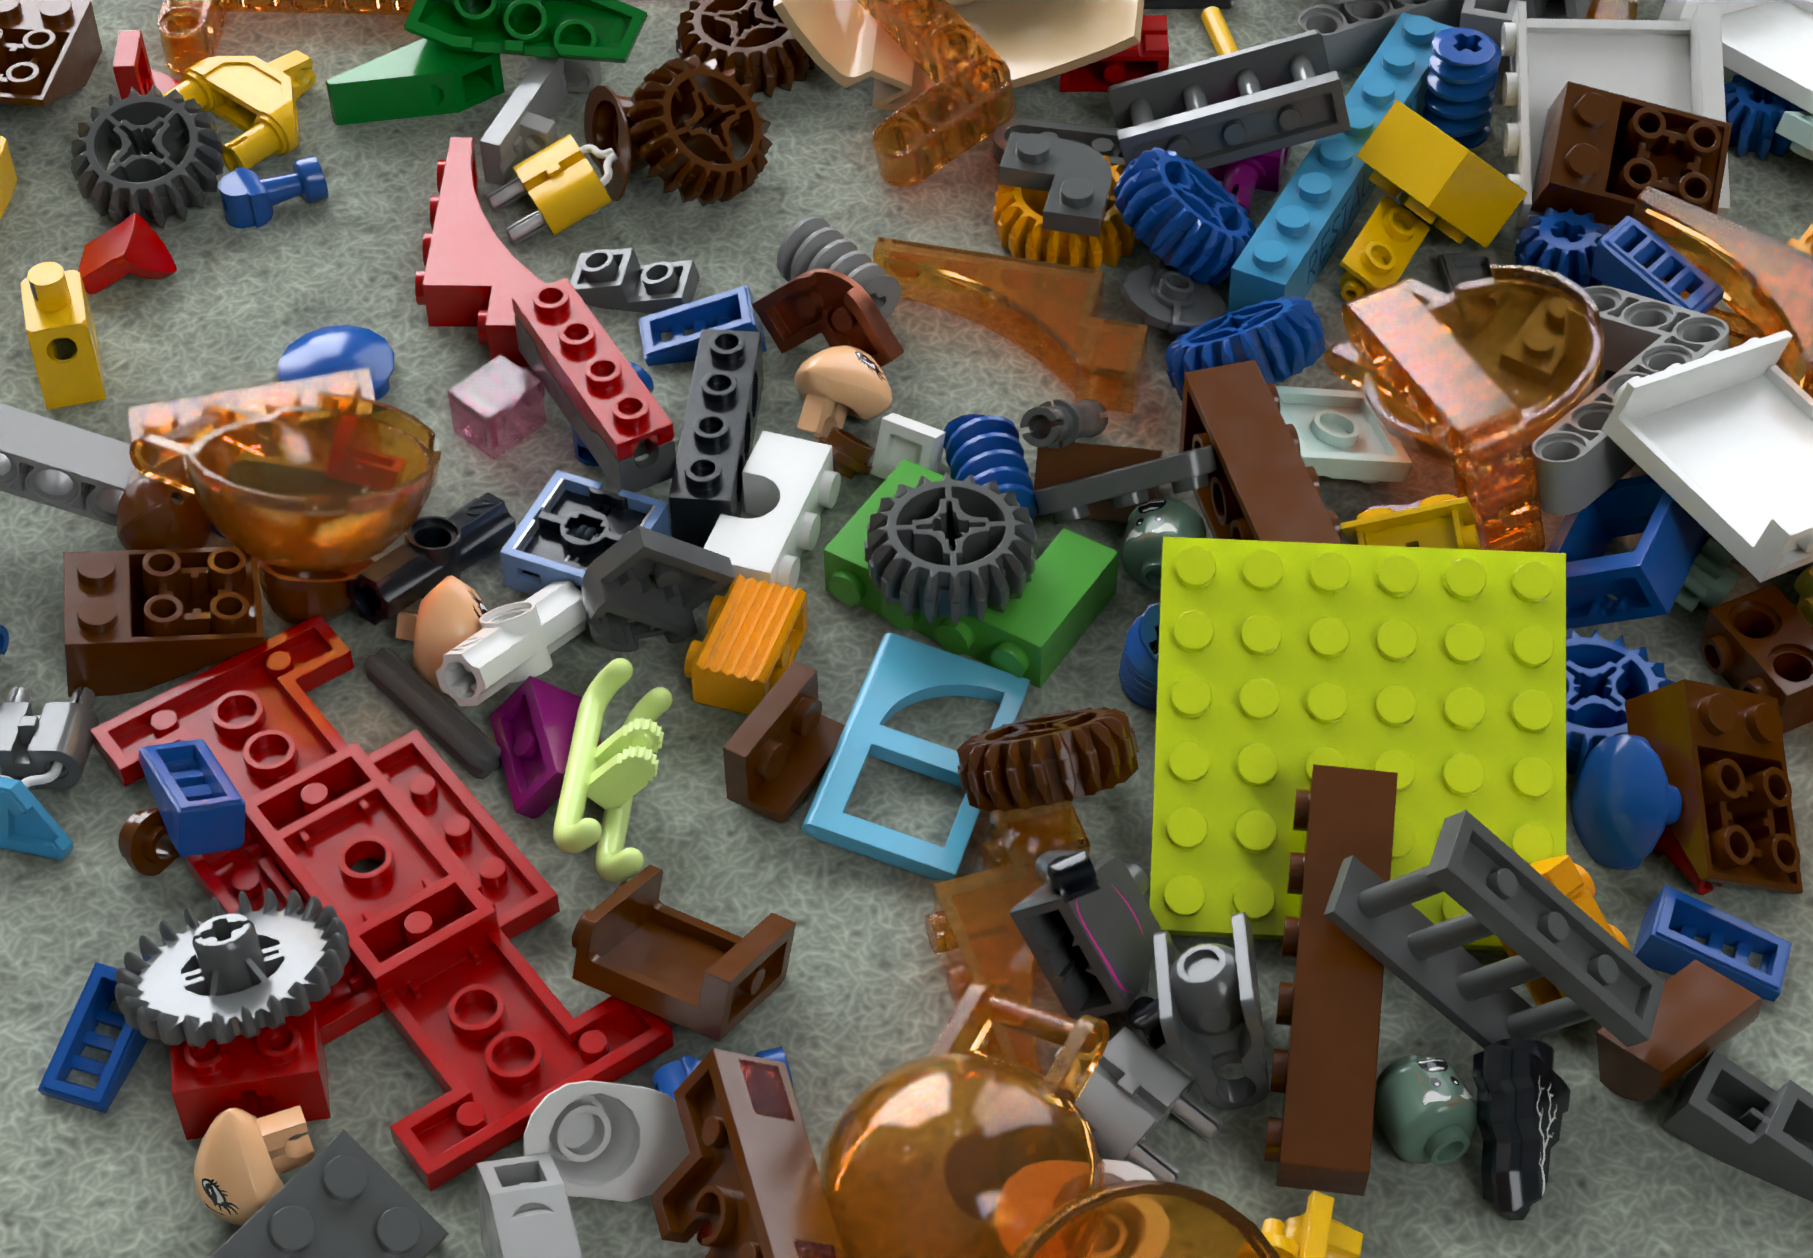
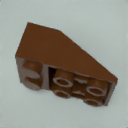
(46, 49)
(1610, 147)
(156, 614)
(1732, 777)

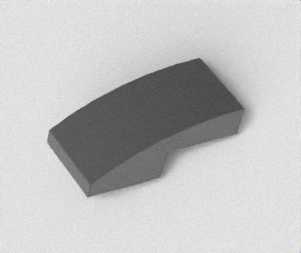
(619, 282)

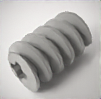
(818, 246)

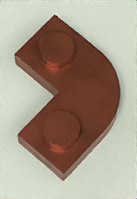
(828, 305)

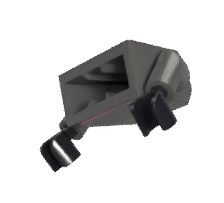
(1093, 936)

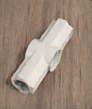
(512, 643)

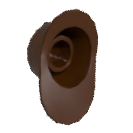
(608, 128)

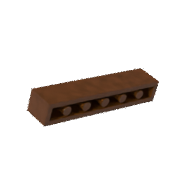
(1334, 991)

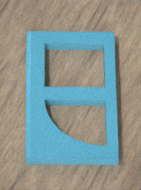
(899, 677)

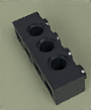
(716, 433)

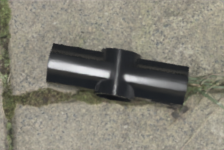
(430, 553)

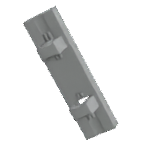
(525, 119)

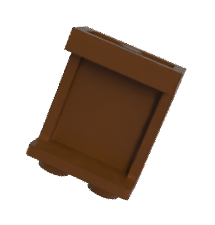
(678, 962)

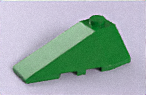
(531, 27)

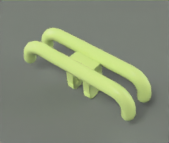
(609, 773)

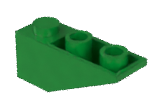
(414, 83)

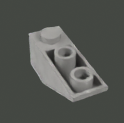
(525, 1209)

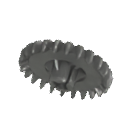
(233, 971)

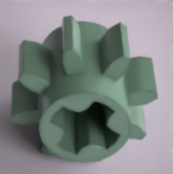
(1708, 577)

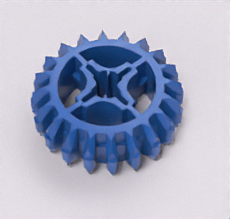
(1183, 215)
(1277, 334)
(1597, 685)

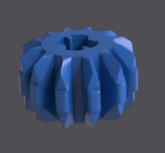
(1755, 117)
(1561, 244)

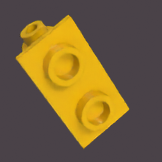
(1381, 249)
(1436, 523)

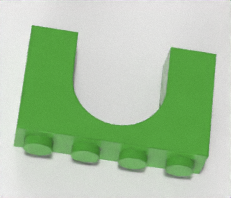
(1032, 635)

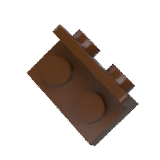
(781, 747)

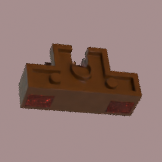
(749, 1167)

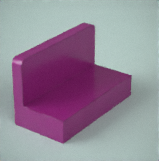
(535, 740)

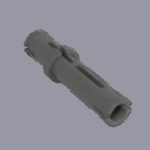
(1063, 422)

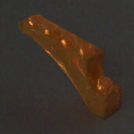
(1761, 276)
(1036, 305)
(974, 918)

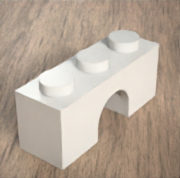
(788, 487)

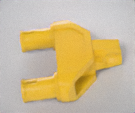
(253, 98)

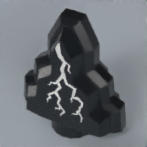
(1519, 1121)

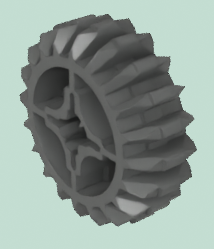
(150, 136)
(912, 554)

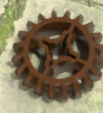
(746, 38)
(698, 130)
(1048, 759)

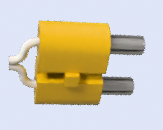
(559, 185)

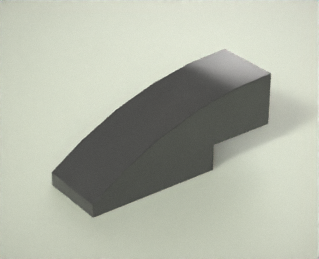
(1747, 1123)

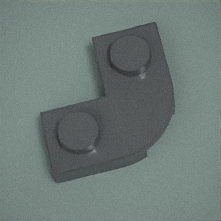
(1071, 173)

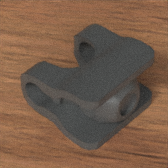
(1214, 1014)

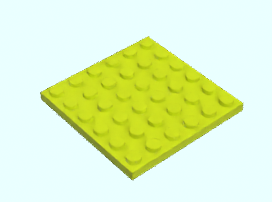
(1355, 662)

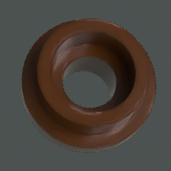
(849, 453)
(146, 843)

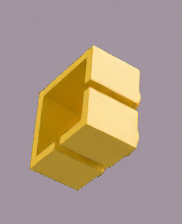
(1439, 177)

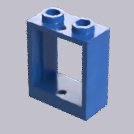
(1642, 579)

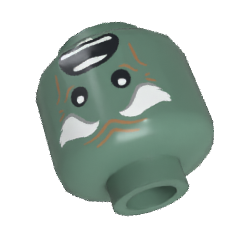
(1145, 535)
(1425, 1110)

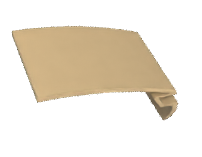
(1029, 35)

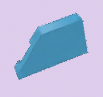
(28, 825)

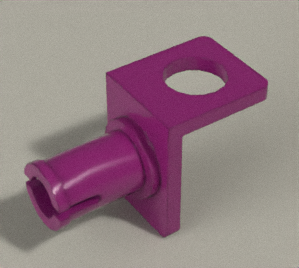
(1253, 173)

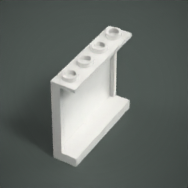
(1763, 42)
(1642, 59)
(1729, 448)

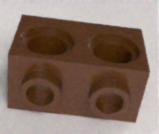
(1765, 650)

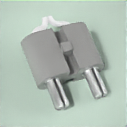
(1133, 1096)

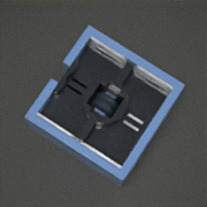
(571, 528)

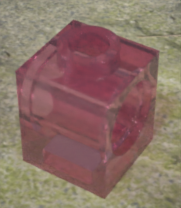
(497, 406)

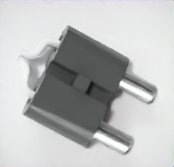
(47, 746)

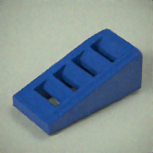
(1639, 260)
(720, 311)
(196, 805)
(1672, 951)
(79, 1033)

